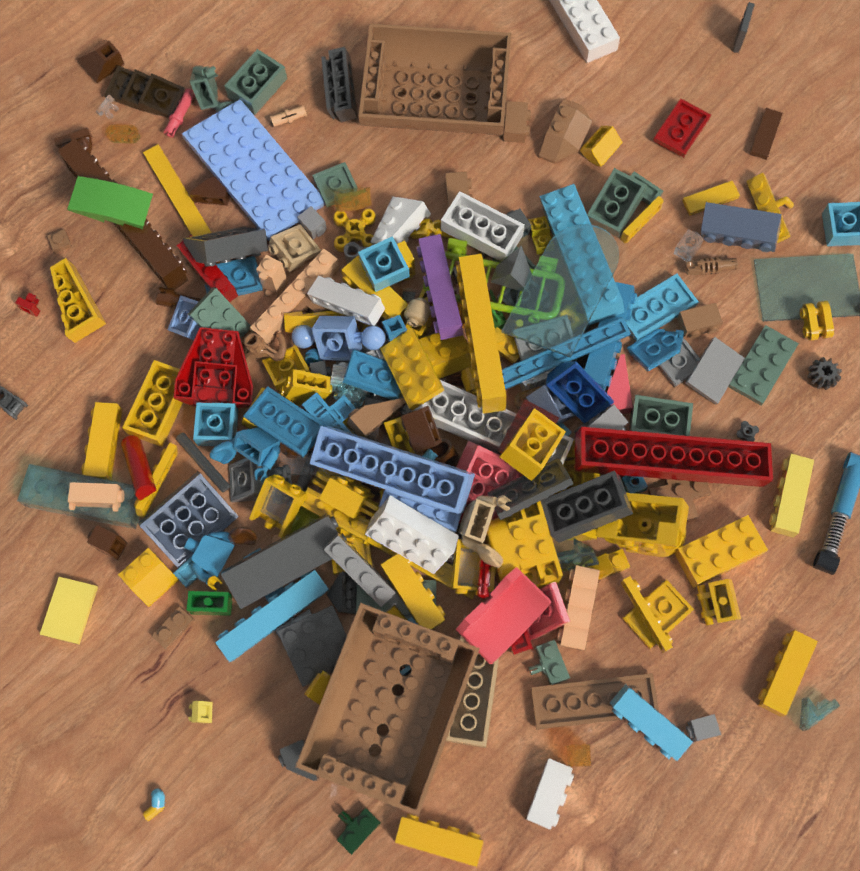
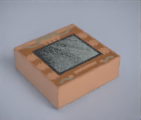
(408, 294)

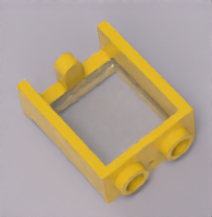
(278, 504)
(466, 570)

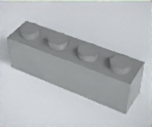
(359, 570)

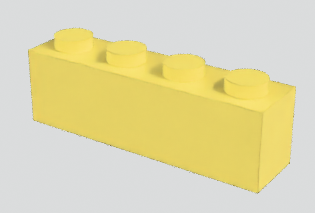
(792, 495)

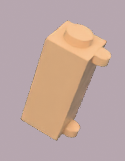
(272, 276)
(95, 495)

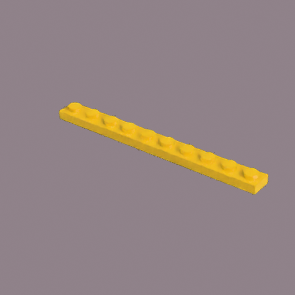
(358, 528)

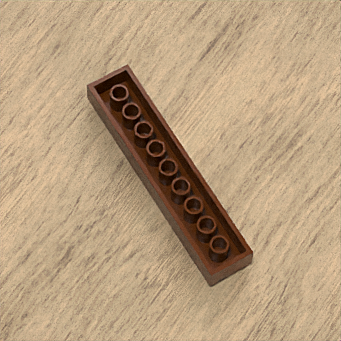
(146, 240)

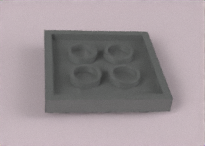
(314, 644)

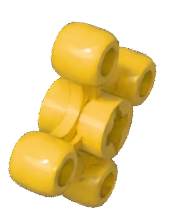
(354, 229)

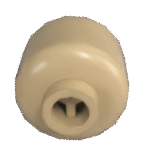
(417, 312)

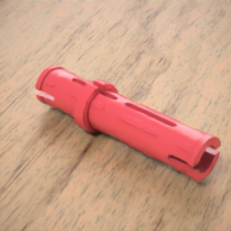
(177, 118)

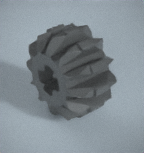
(831, 375)

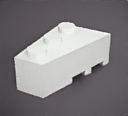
(400, 220)

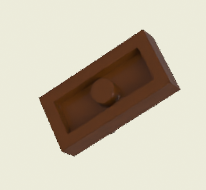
(82, 136)

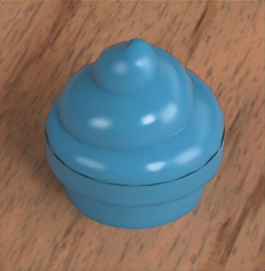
(312, 356)

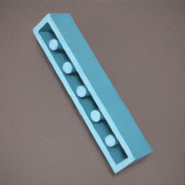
(271, 616)

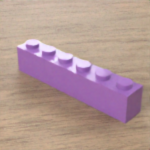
(440, 286)

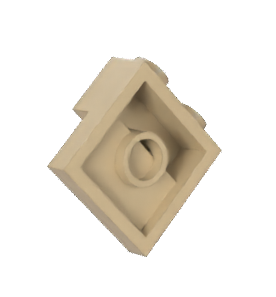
(293, 247)

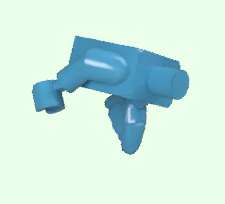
(253, 445)

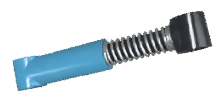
(827, 558)

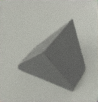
(513, 271)

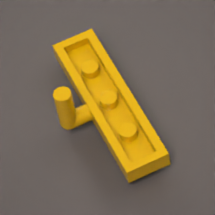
(766, 201)

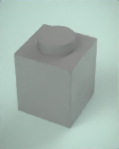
(312, 222)
(703, 728)

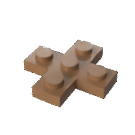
(683, 489)

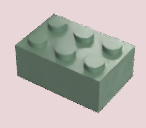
(256, 81)
(616, 202)
(660, 416)

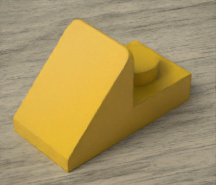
(611, 564)

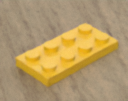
(412, 369)

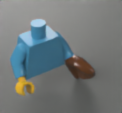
(214, 551)

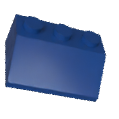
(578, 390)

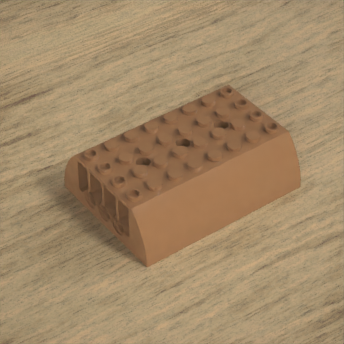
(431, 63)

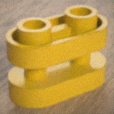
(809, 315)

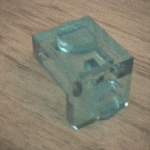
(353, 394)

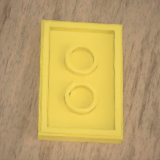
(69, 610)

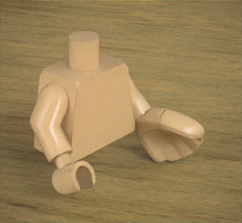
(475, 526)

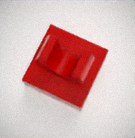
(29, 304)

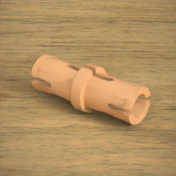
(276, 119)

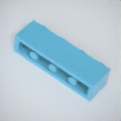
(650, 722)

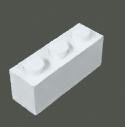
(550, 794)

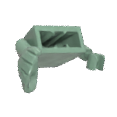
(206, 89)

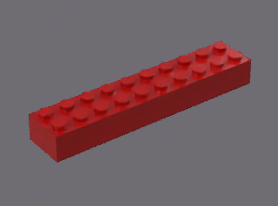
(673, 457)

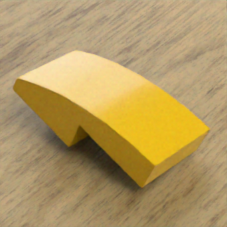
(540, 233)

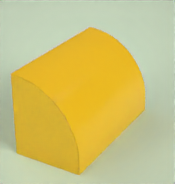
(601, 145)

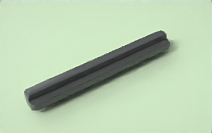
(203, 462)

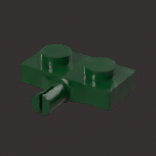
(357, 829)

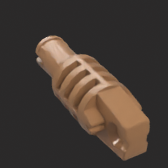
(710, 265)

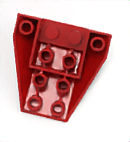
(215, 370)

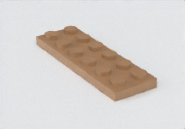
(586, 700)

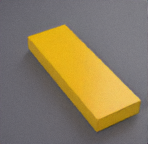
(719, 195)
(641, 220)

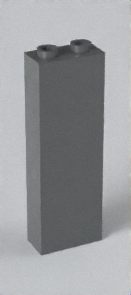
(281, 561)

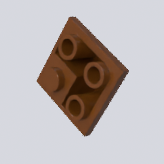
(101, 60)

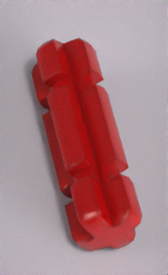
(483, 579)

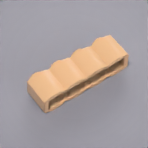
(579, 607)

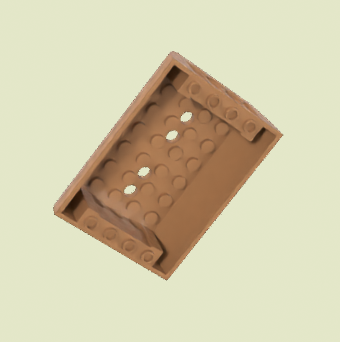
(362, 699)

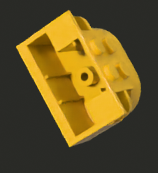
(652, 529)
(525, 544)

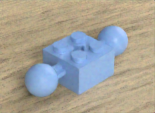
(337, 337)

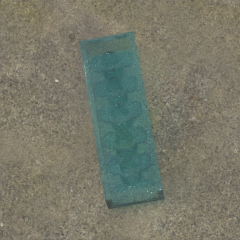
(49, 491)

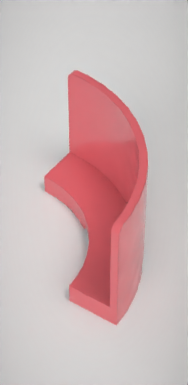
(504, 615)

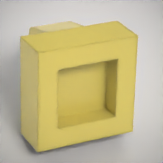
(201, 712)

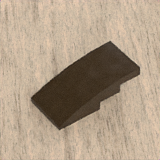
(144, 92)

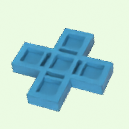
(331, 416)

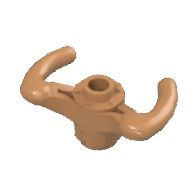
(257, 347)

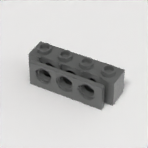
(339, 85)

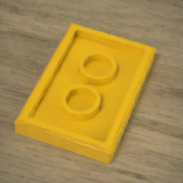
(667, 605)

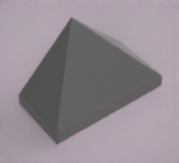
(344, 594)

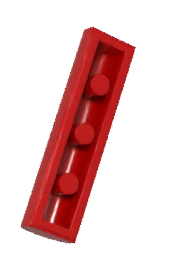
(138, 467)

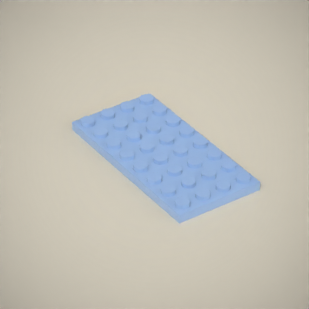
(253, 168)

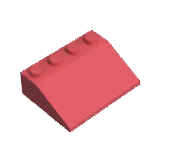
(488, 469)

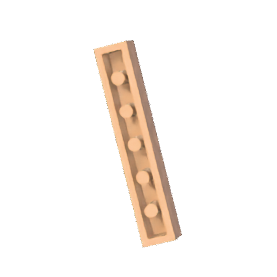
(272, 319)

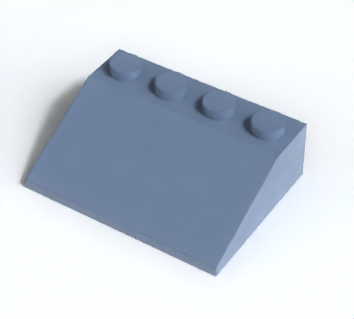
(187, 512)

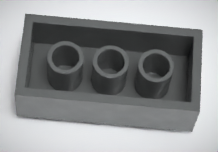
(586, 507)

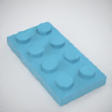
(660, 306)

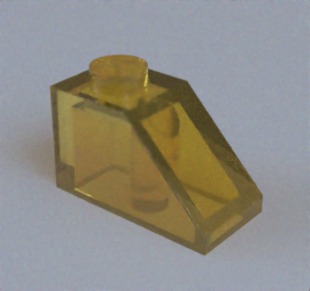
(352, 199)

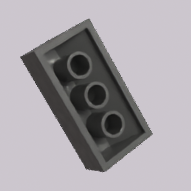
(226, 245)

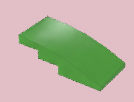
(110, 202)

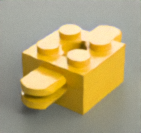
(346, 495)

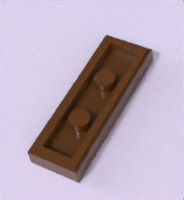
(766, 133)

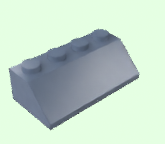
(741, 227)

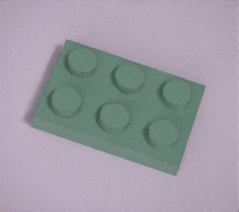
(217, 313)

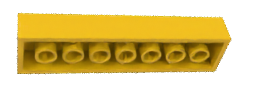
(481, 334)

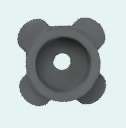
(753, 430)

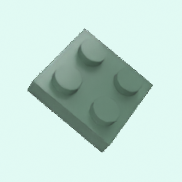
(333, 179)

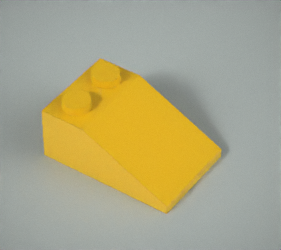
(533, 444)

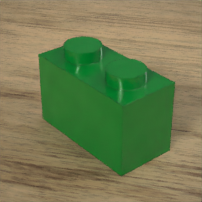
(209, 603)

